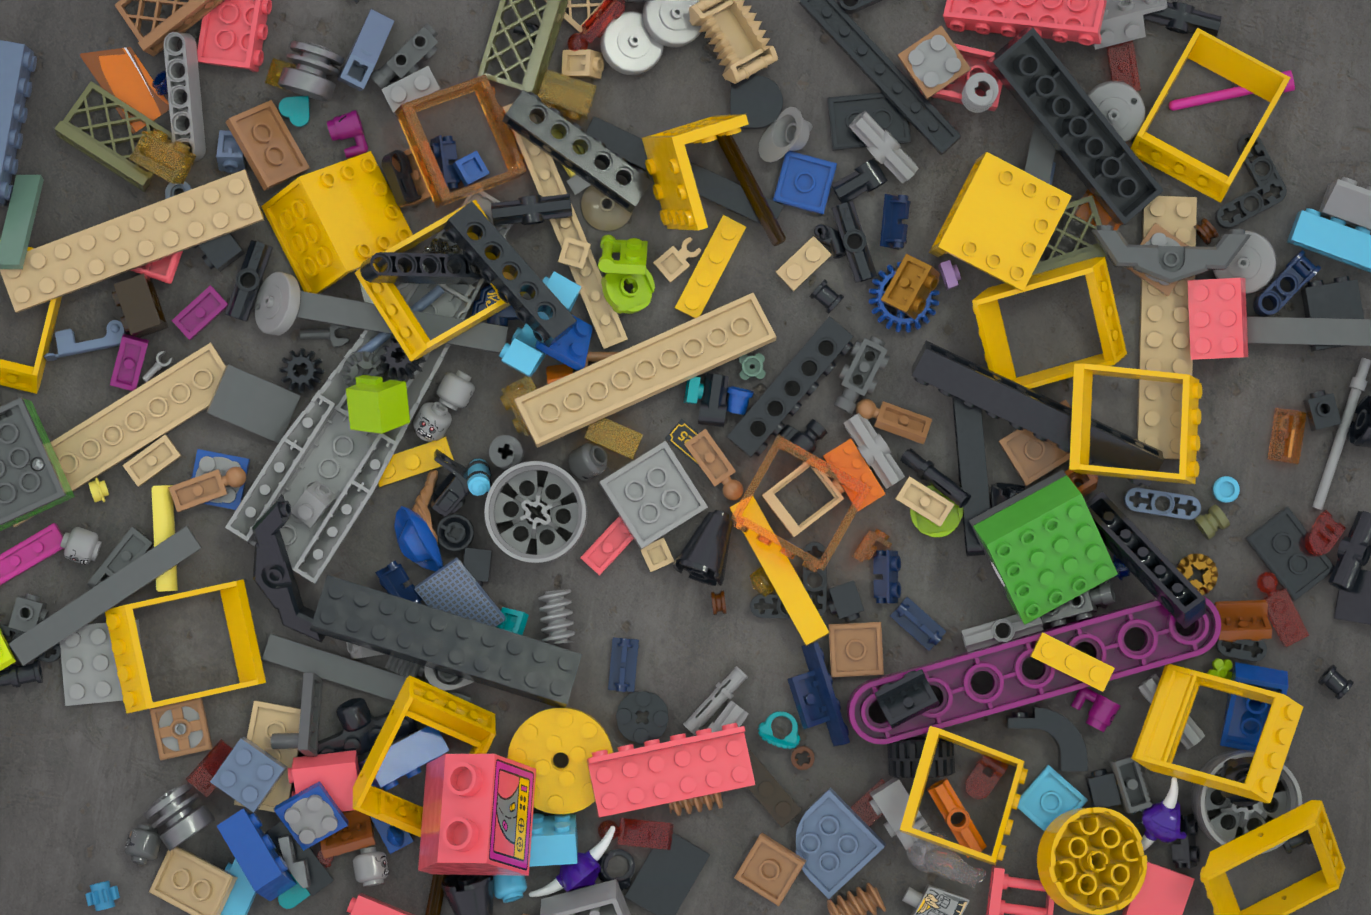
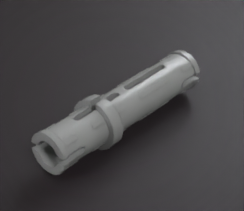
(715, 700)

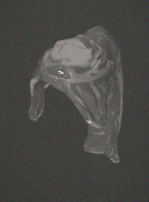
(943, 861)

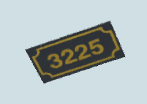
(680, 435)

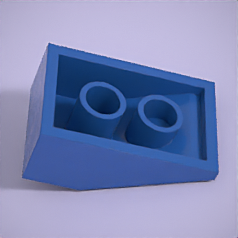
(1246, 717)

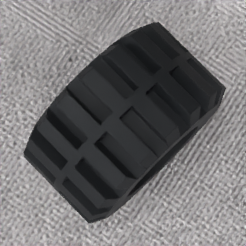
(906, 754)

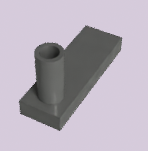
(307, 739)

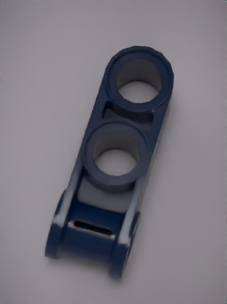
(1297, 272)

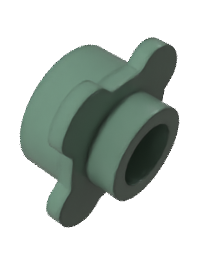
(757, 372)

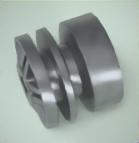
(311, 71)
(179, 816)

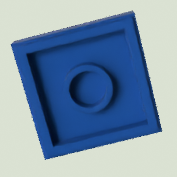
(804, 182)

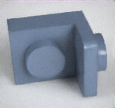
(229, 153)

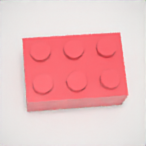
(977, 61)
(1217, 318)

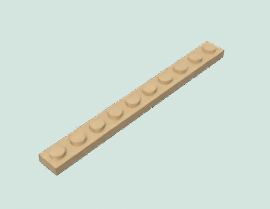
(549, 184)

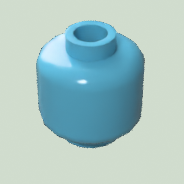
(509, 887)

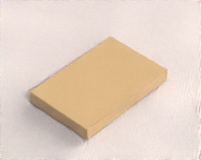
(192, 883)

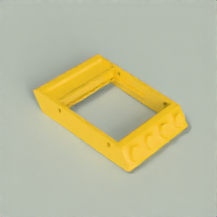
(434, 709)
(1169, 717)

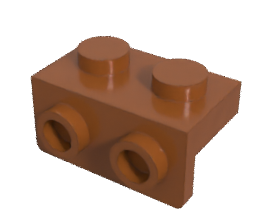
(1244, 620)
(355, 836)

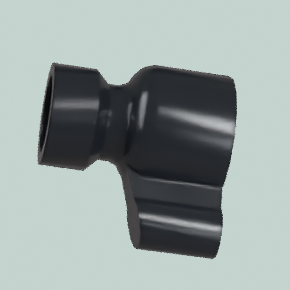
(807, 438)

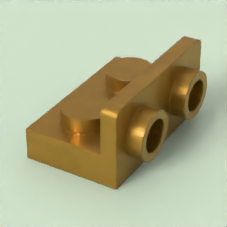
(911, 286)

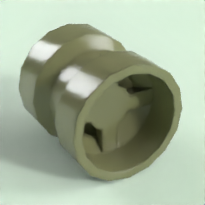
(1209, 523)

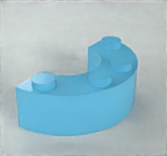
(522, 351)

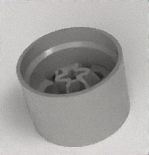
(497, 500)
(1201, 802)

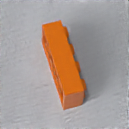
(849, 460)

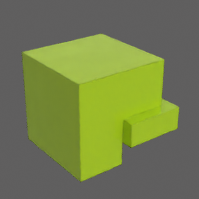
(377, 404)

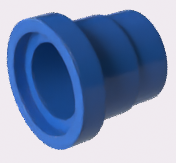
(738, 400)

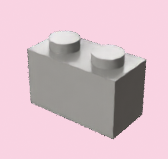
(410, 88)

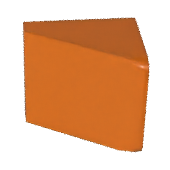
(557, 372)

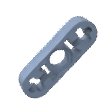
(1182, 499)

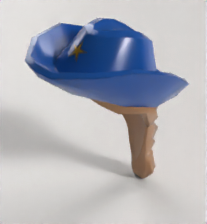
(415, 531)

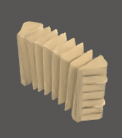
(735, 37)

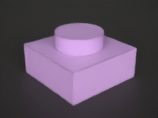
(949, 274)

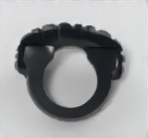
(623, 881)

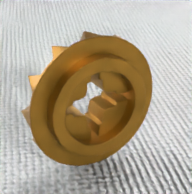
(1199, 562)

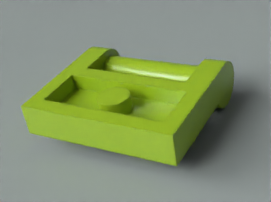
(632, 255)

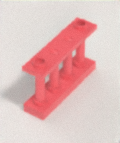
(1001, 880)

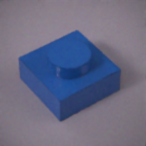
(470, 168)

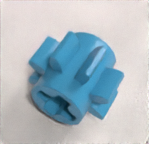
(102, 895)

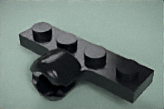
(360, 729)

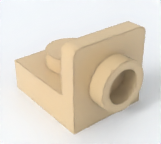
(582, 63)

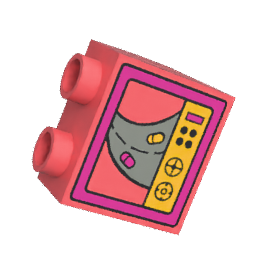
(477, 816)

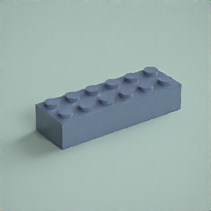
(16, 65)

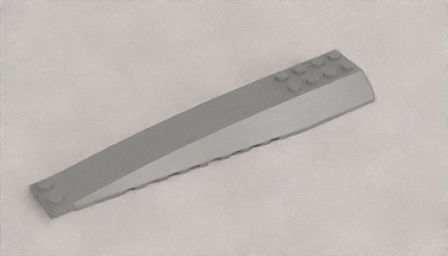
(343, 459)

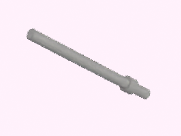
(1357, 386)

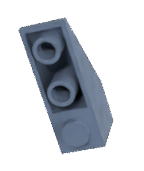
(365, 50)

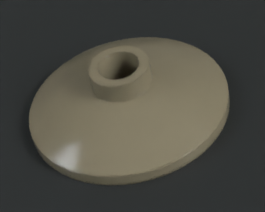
(599, 217)

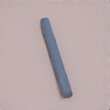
(419, 306)

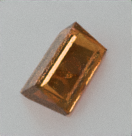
(1287, 436)

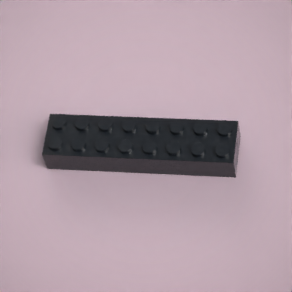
(1074, 126)

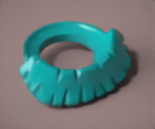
(790, 740)

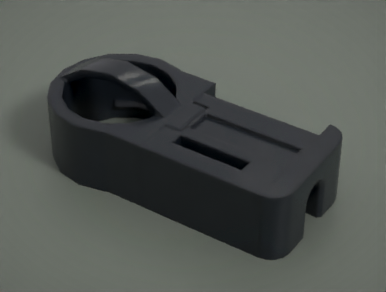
(400, 182)

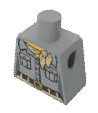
(935, 901)

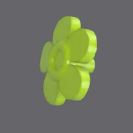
(1221, 668)

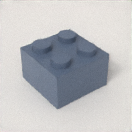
(248, 774)

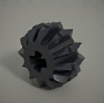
(301, 361)
(396, 368)

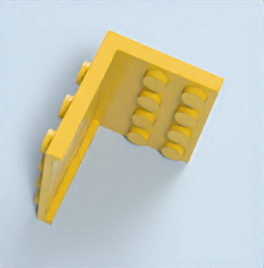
(672, 171)
(335, 220)
(1001, 221)

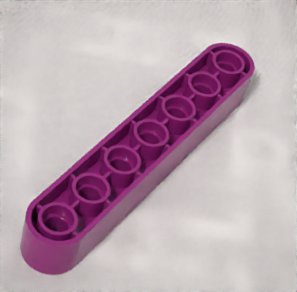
(1013, 689)

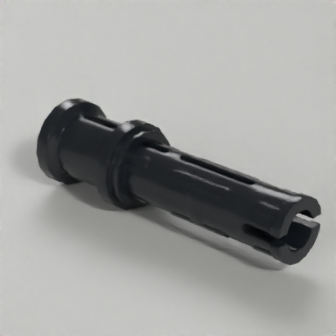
(21, 674)

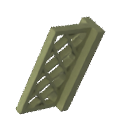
(542, 47)
(98, 150)
(1079, 255)

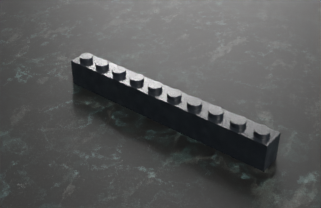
(1029, 410)

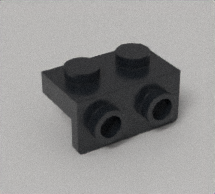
(906, 698)

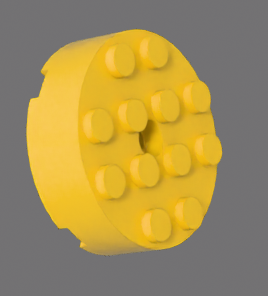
(553, 732)
(1067, 865)

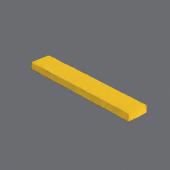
(784, 579)

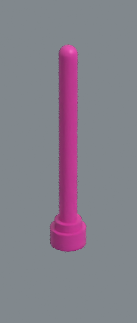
(1220, 95)

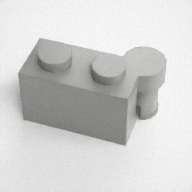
(892, 801)

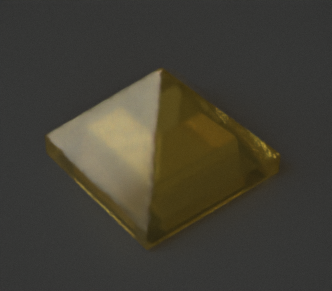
(275, 72)
(761, 582)

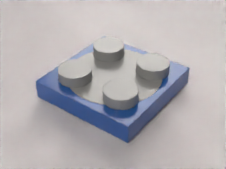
(209, 461)
(311, 815)

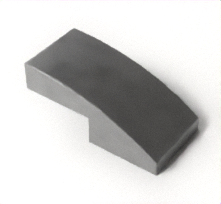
(298, 868)

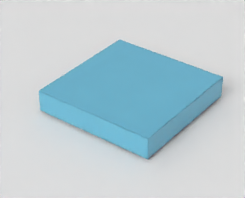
(1049, 797)

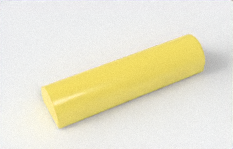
(163, 529)

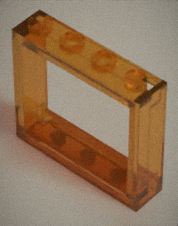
(424, 156)
(820, 465)

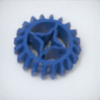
(899, 319)

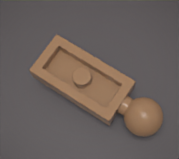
(896, 420)
(714, 464)
(205, 488)

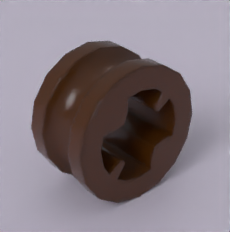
(1206, 231)
(718, 602)
(805, 765)

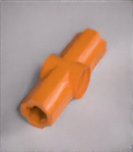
(948, 804)

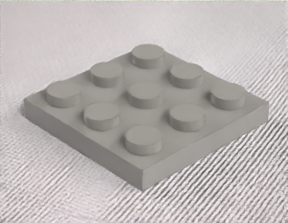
(653, 495)
(90, 666)

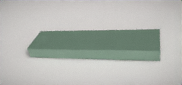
(19, 220)

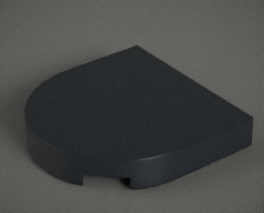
(758, 99)

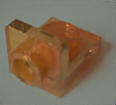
(866, 548)

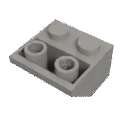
(1347, 203)

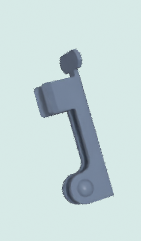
(67, 345)

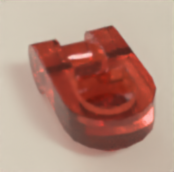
(1320, 541)
(980, 785)

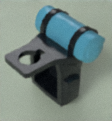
(459, 483)

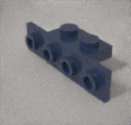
(816, 697)

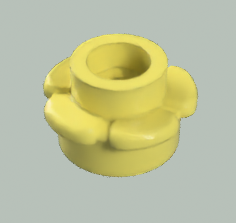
(98, 490)

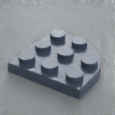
(834, 843)

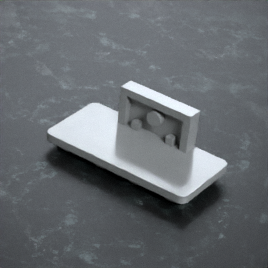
(1125, 20)

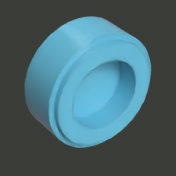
(1225, 489)

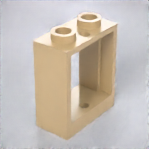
(794, 529)

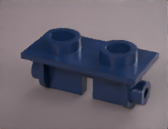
(445, 149)
(893, 231)
(889, 564)
(392, 580)
(918, 624)
(623, 664)

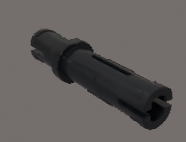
(926, 471)

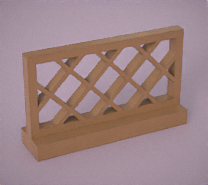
(179, 21)

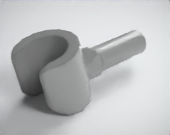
(157, 366)

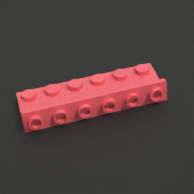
(1052, 19)
(234, 34)
(670, 770)

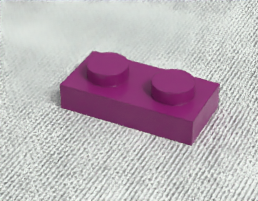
(200, 312)
(129, 362)

